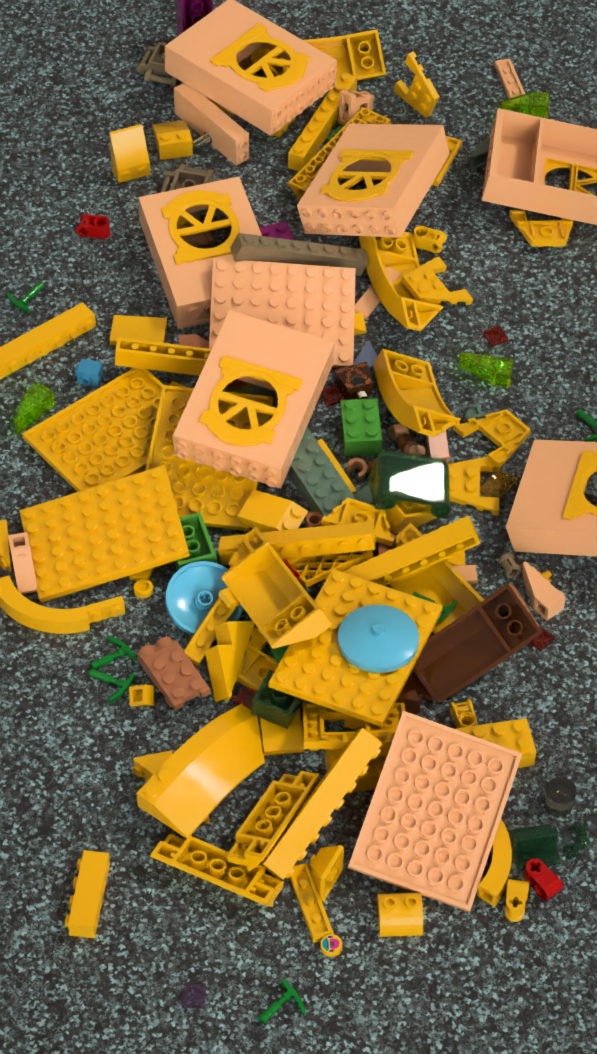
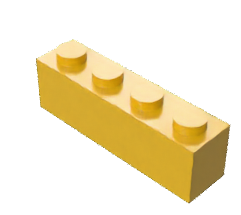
(88, 894)

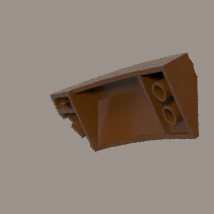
(473, 645)

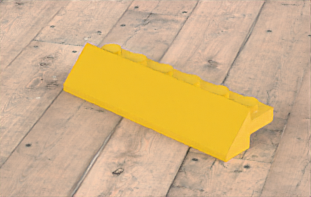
(270, 818)
(213, 866)

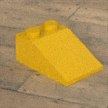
(173, 139)
(129, 153)
(271, 512)
(408, 512)

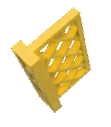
(303, 565)

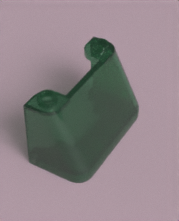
(412, 480)

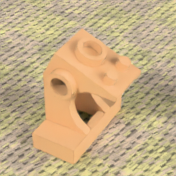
(356, 101)

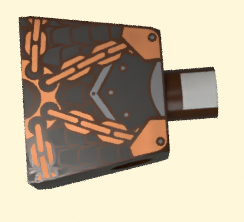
(354, 381)

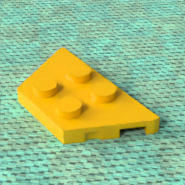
(356, 511)

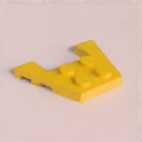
(421, 93)
(542, 233)
(428, 288)
(502, 429)
(465, 484)
(255, 662)

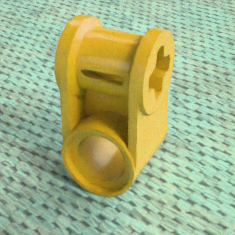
(427, 239)
(463, 714)
(516, 899)

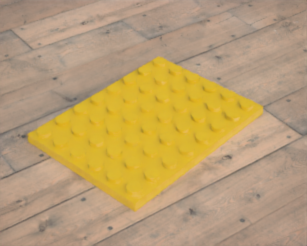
(102, 433)
(197, 486)
(104, 533)
(322, 675)

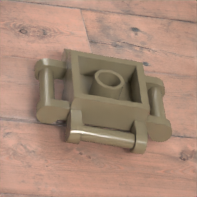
(154, 63)
(187, 177)

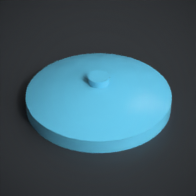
(194, 593)
(378, 638)

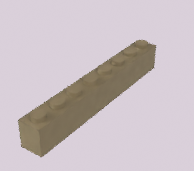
(281, 250)

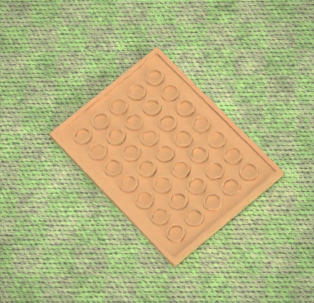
(289, 295)
(435, 811)

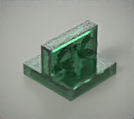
(533, 843)

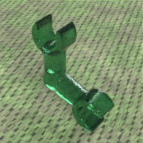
(584, 841)

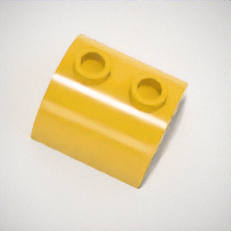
(400, 914)

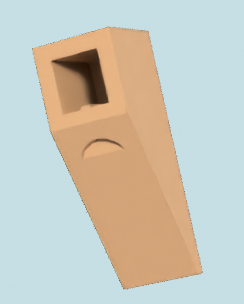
(22, 563)
(542, 594)

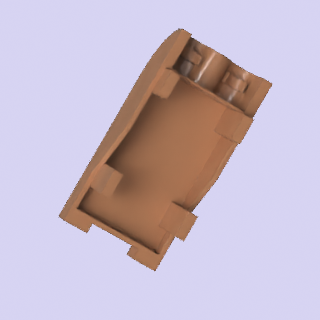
(172, 672)

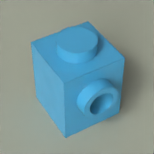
(89, 372)

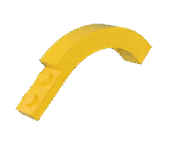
(55, 620)
(495, 882)

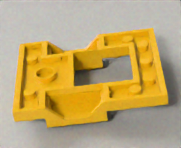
(316, 738)

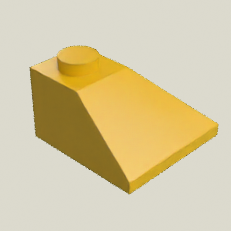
(326, 868)

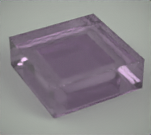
(194, 996)

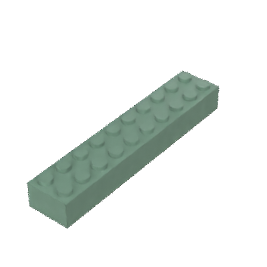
(312, 469)

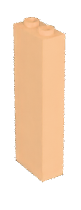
(206, 117)

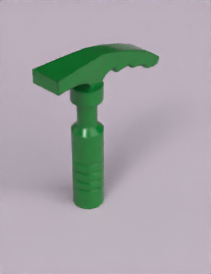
(21, 304)
(590, 421)
(446, 610)
(124, 650)
(109, 679)
(276, 1005)

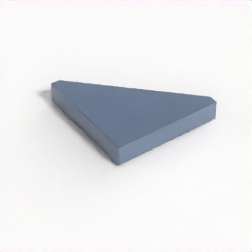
(367, 355)

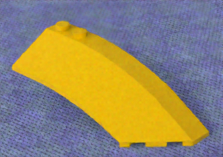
(355, 54)
(401, 256)
(412, 393)
(438, 583)
(272, 593)
(204, 771)

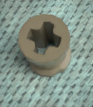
(509, 565)

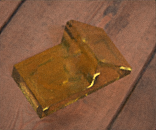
(498, 483)

